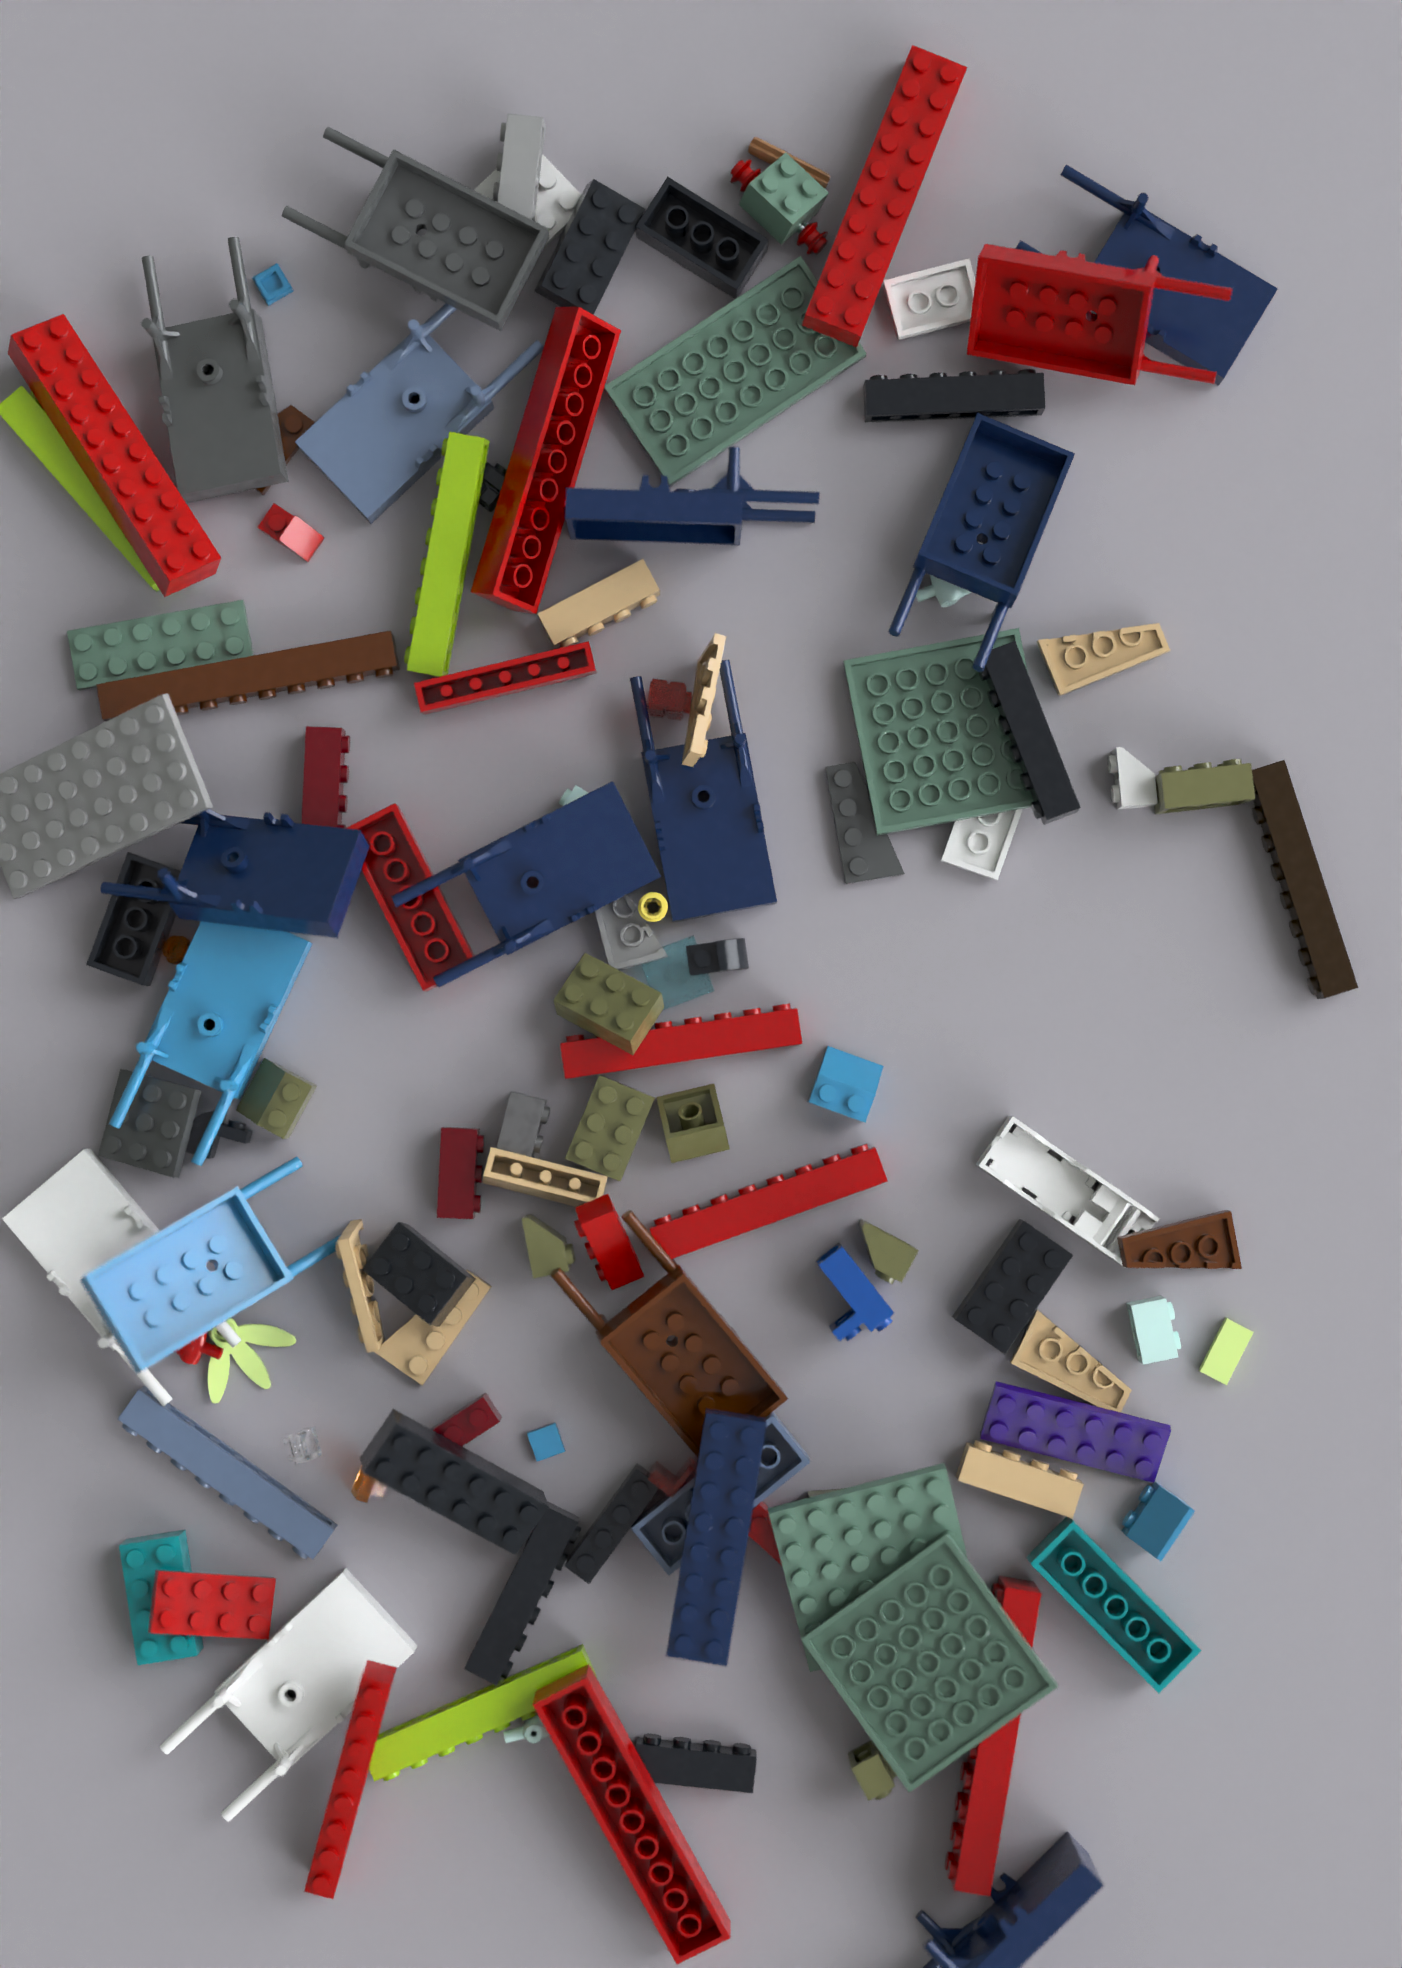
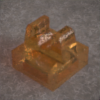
(366, 1486)

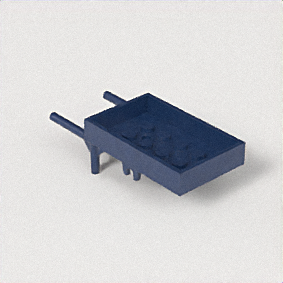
(1184, 326)
(996, 497)
(679, 515)
(715, 848)
(577, 853)
(262, 874)
(1021, 1914)

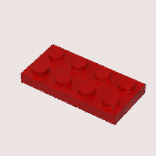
(211, 1604)

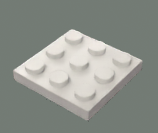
(554, 200)

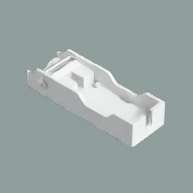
(1064, 1188)

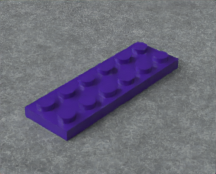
(1075, 1432)

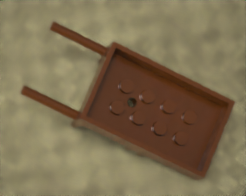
(696, 1369)

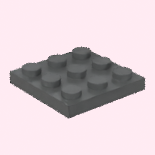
(155, 1126)

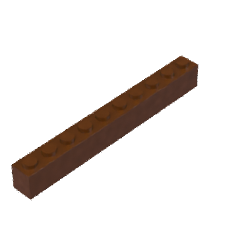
(256, 675)

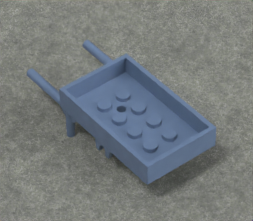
(381, 443)

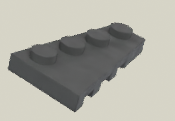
(861, 850)

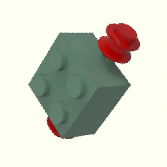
(783, 200)

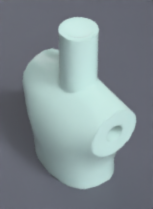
(945, 592)
(532, 1731)

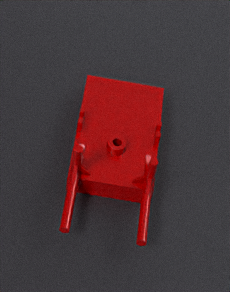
(1039, 314)

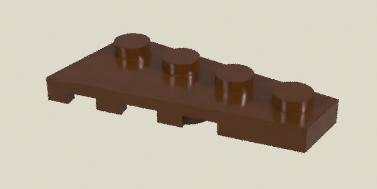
(1190, 1243)

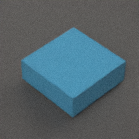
(272, 284)
(546, 1441)

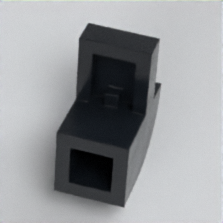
(717, 956)
(233, 1130)

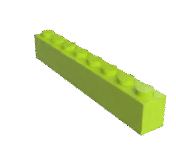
(37, 431)
(447, 554)
(469, 1716)

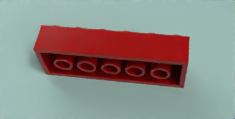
(424, 924)

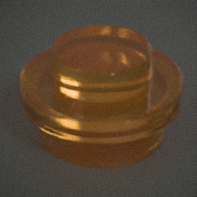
(175, 949)

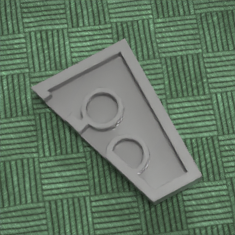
(626, 935)

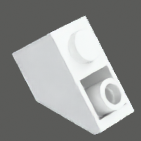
(1133, 781)

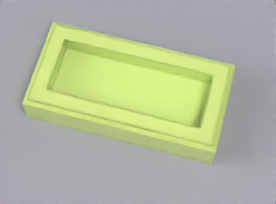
(1225, 1351)

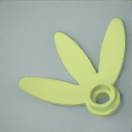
(244, 1355)

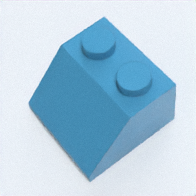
(846, 1084)
(1157, 1520)

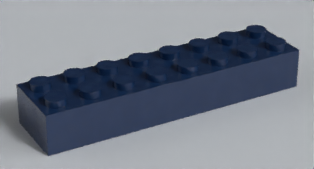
(716, 1537)

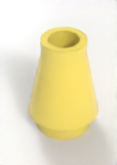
(646, 900)

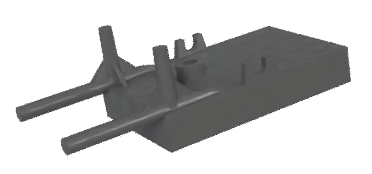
(473, 246)
(224, 422)

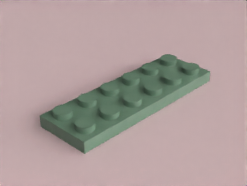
(159, 643)

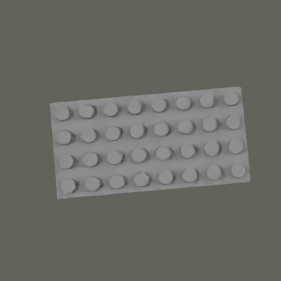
(97, 796)

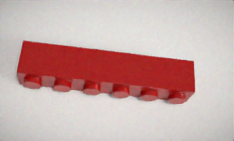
(505, 678)

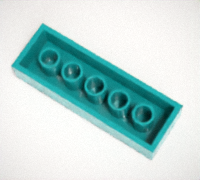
(1113, 1604)

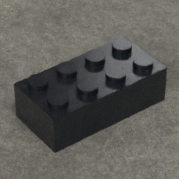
(702, 238)
(590, 248)
(134, 928)
(1012, 1286)

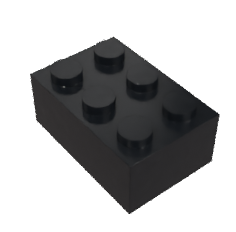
(418, 1274)

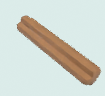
(770, 153)

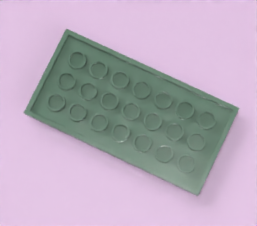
(729, 374)

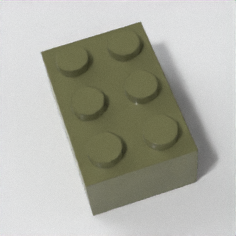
(1204, 786)
(609, 1003)
(610, 1128)

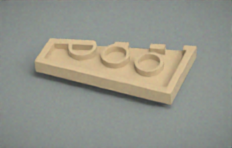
(420, 1347)

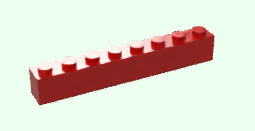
(685, 1042)
(769, 1203)
(350, 1779)

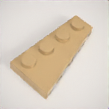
(1090, 657)
(702, 699)
(361, 1286)
(1062, 1362)

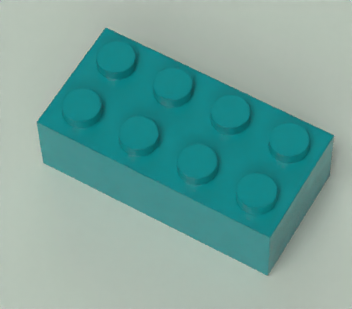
(139, 1561)

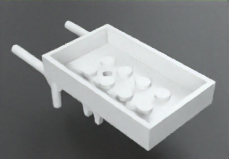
(80, 1224)
(319, 1658)

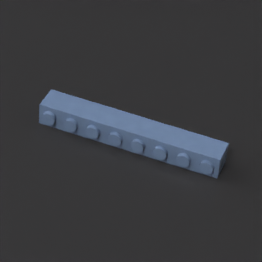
(228, 1473)

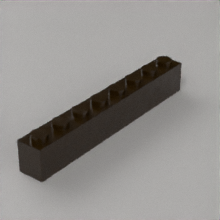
(1301, 882)

